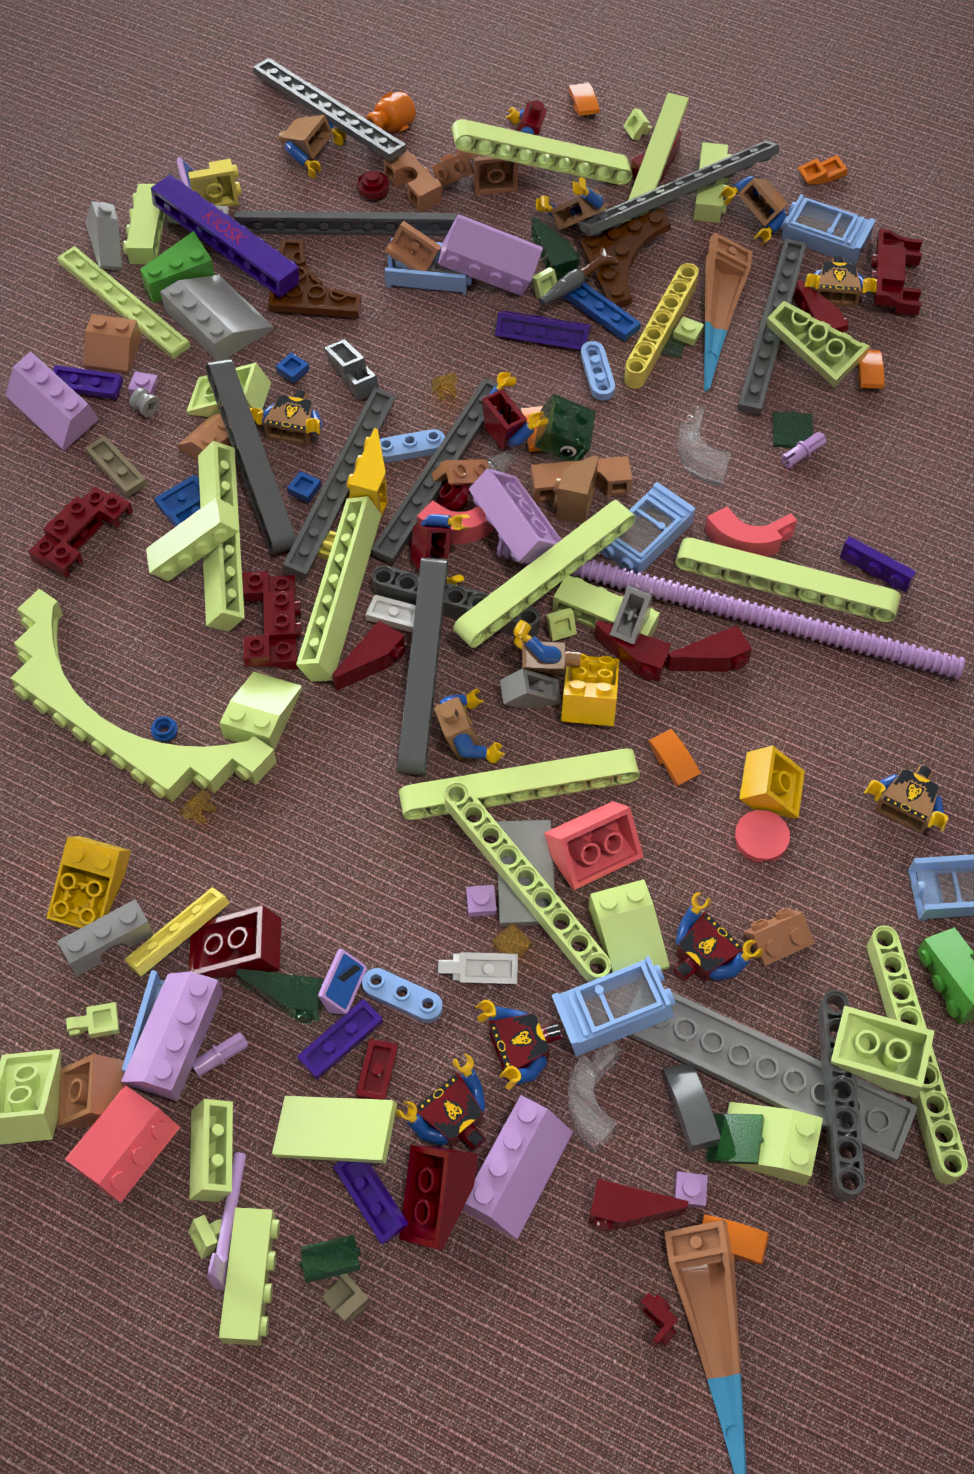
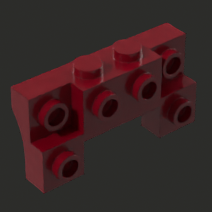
(889, 269)
(75, 527)
(279, 643)

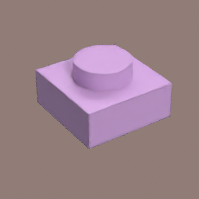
(143, 380)
(481, 900)
(691, 1188)

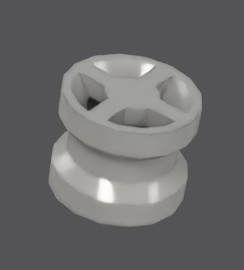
(144, 402)

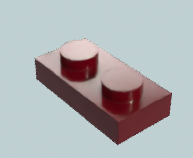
(377, 1070)

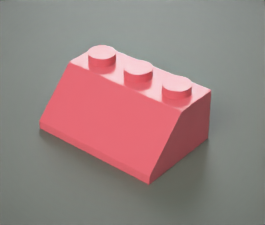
(594, 844)
(122, 1144)

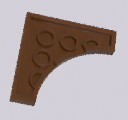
(623, 244)
(310, 294)

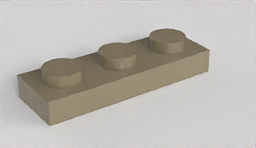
(116, 466)

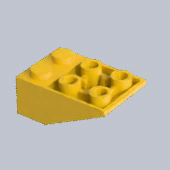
(370, 474)
(591, 691)
(87, 881)

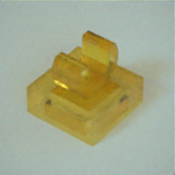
(445, 382)
(195, 806)

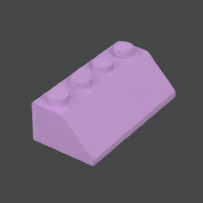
(489, 255)
(49, 401)
(514, 515)
(173, 1034)
(518, 1168)

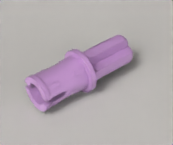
(803, 449)
(219, 1054)

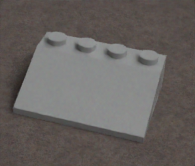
(214, 315)

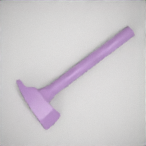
(219, 1261)

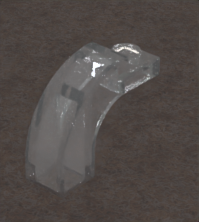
(696, 456)
(586, 1116)

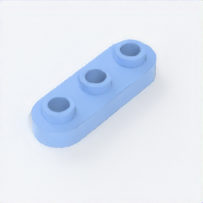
(602, 383)
(421, 444)
(410, 1004)

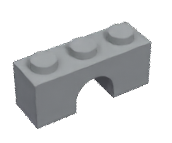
(121, 926)

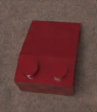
(236, 942)
(436, 1193)

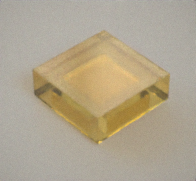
(512, 941)

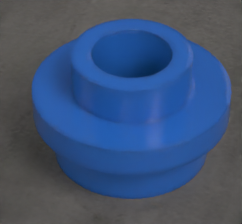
(164, 723)

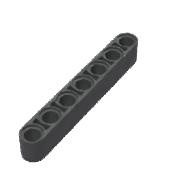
(404, 587)
(840, 1108)

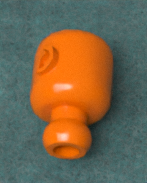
(393, 112)

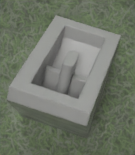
(632, 615)

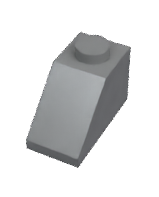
(530, 690)

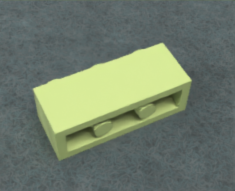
(211, 1150)

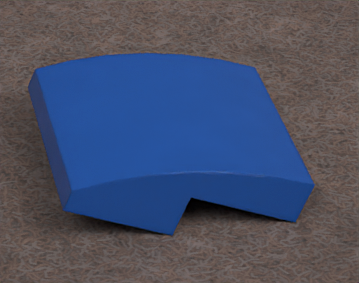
(180, 500)

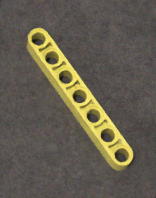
(661, 326)

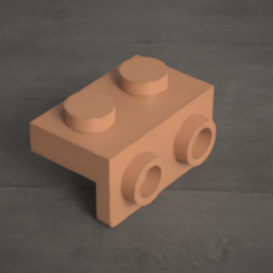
(453, 167)
(413, 248)
(460, 471)
(780, 935)

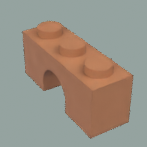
(423, 188)

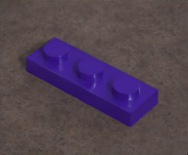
(90, 381)
(877, 564)
(340, 1039)
(372, 1199)

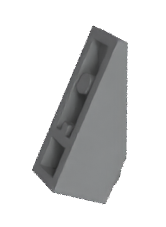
(104, 235)

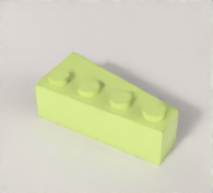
(817, 343)

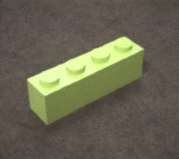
(708, 204)
(145, 228)
(192, 539)
(594, 604)
(248, 1277)

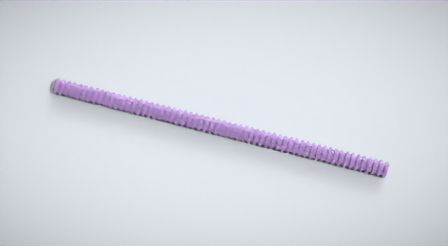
(767, 616)

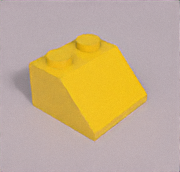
(772, 782)

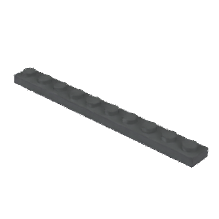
(334, 111)
(673, 190)
(343, 222)
(767, 341)
(335, 488)
(424, 490)

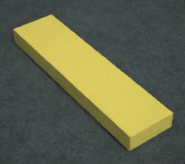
(176, 931)

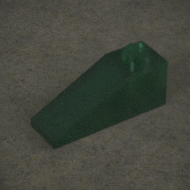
(556, 250)
(288, 993)

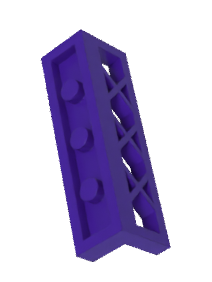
(542, 329)

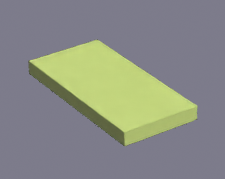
(335, 1129)

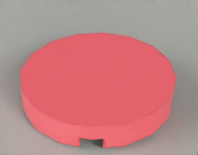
(762, 836)

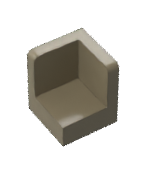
(346, 1299)

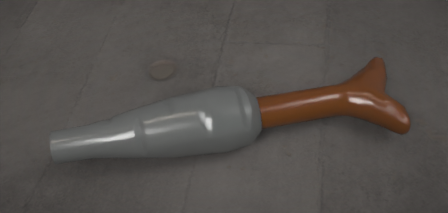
(576, 277)

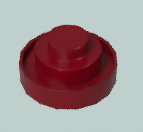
(373, 185)
(453, 496)

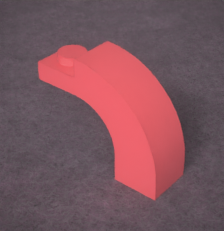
(477, 522)
(765, 540)

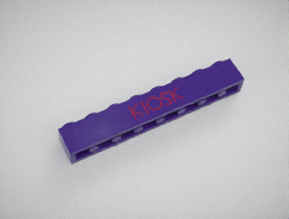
(225, 235)

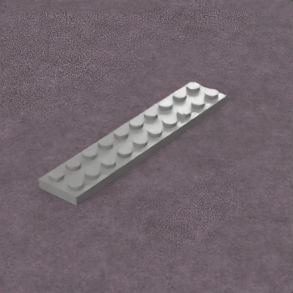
(774, 1072)

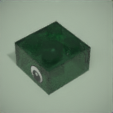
(568, 429)

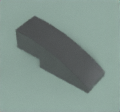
(352, 369)
(691, 1107)

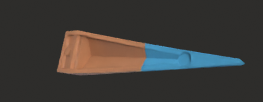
(724, 279)
(707, 1286)

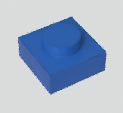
(292, 368)
(304, 487)

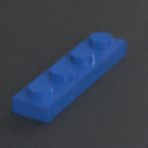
(604, 311)

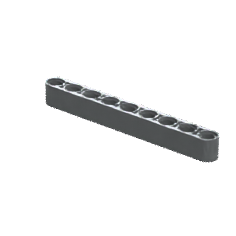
(251, 456)
(423, 667)

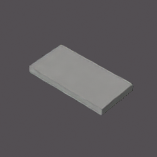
(532, 843)

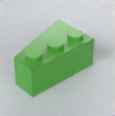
(180, 262)
(951, 971)

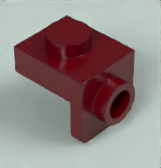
(658, 1311)

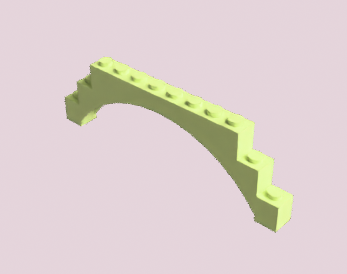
(160, 765)

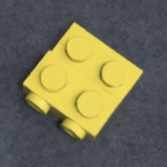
(217, 183)

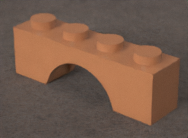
(613, 477)

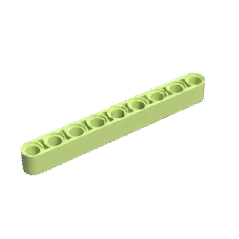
(541, 152)
(543, 574)
(788, 580)
(524, 782)
(527, 894)
(935, 1091)

